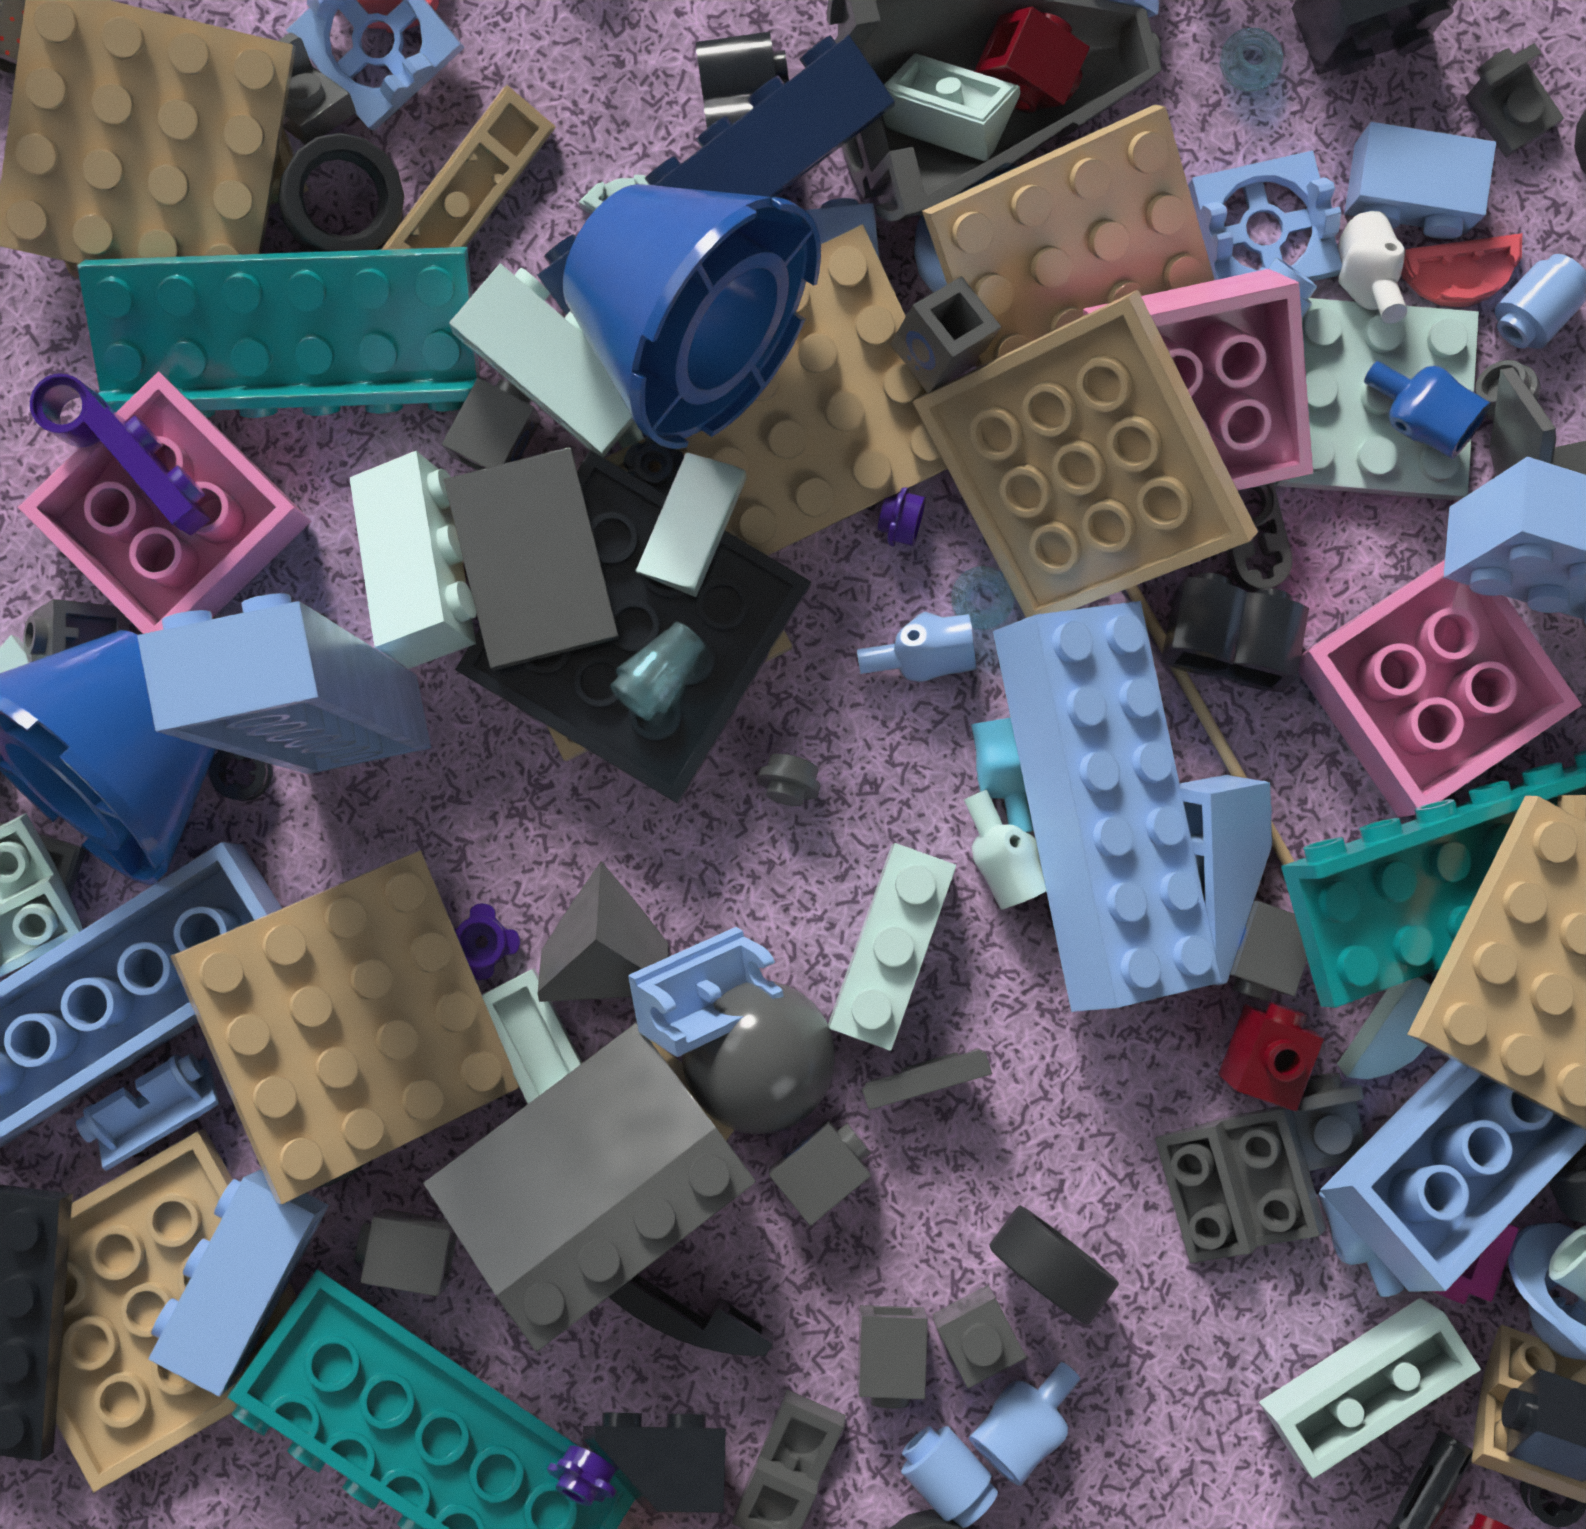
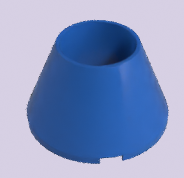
(690, 300)
(88, 751)

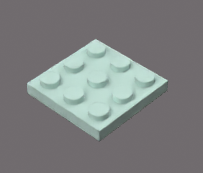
(1350, 421)

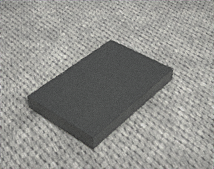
(531, 558)

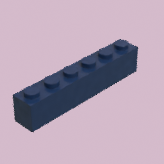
(775, 141)

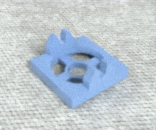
(409, 73)
(1298, 174)

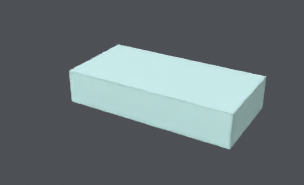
(531, 1035)

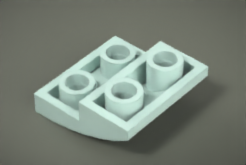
(33, 898)

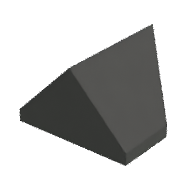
(598, 944)

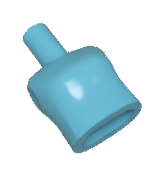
(1000, 769)

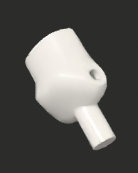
(1372, 265)

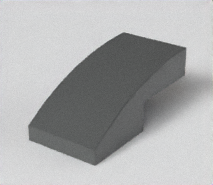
(789, 1465)

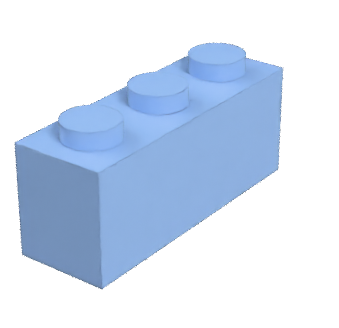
(234, 1283)

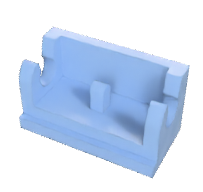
(678, 993)

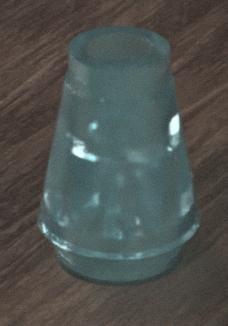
(657, 671)

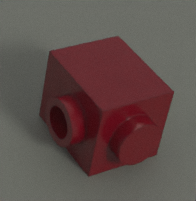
(1036, 55)
(1271, 1054)

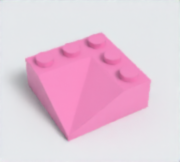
(1243, 368)
(128, 544)
(1435, 687)

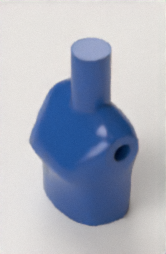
(1430, 406)

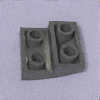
(1240, 1184)

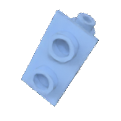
(169, 1099)

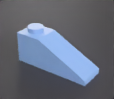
(1231, 848)

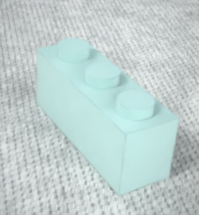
(543, 356)
(412, 561)
(891, 946)
(1369, 1386)

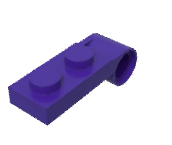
(128, 442)

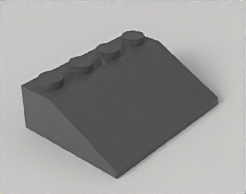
(587, 1186)

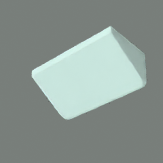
(950, 106)
(692, 523)

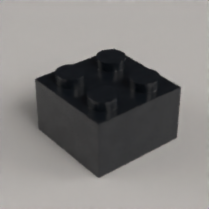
(1352, 32)

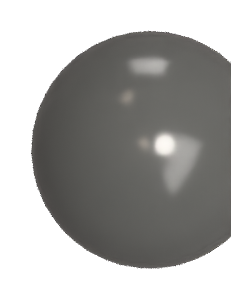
(768, 1066)

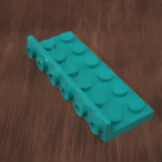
(284, 329)
(1400, 893)
(406, 1422)

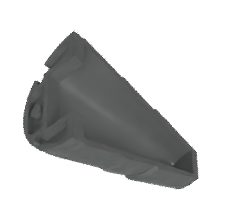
(916, 174)

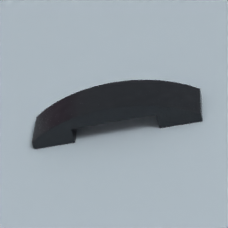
(722, 1331)

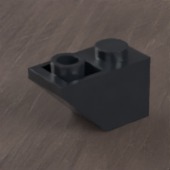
(664, 1466)

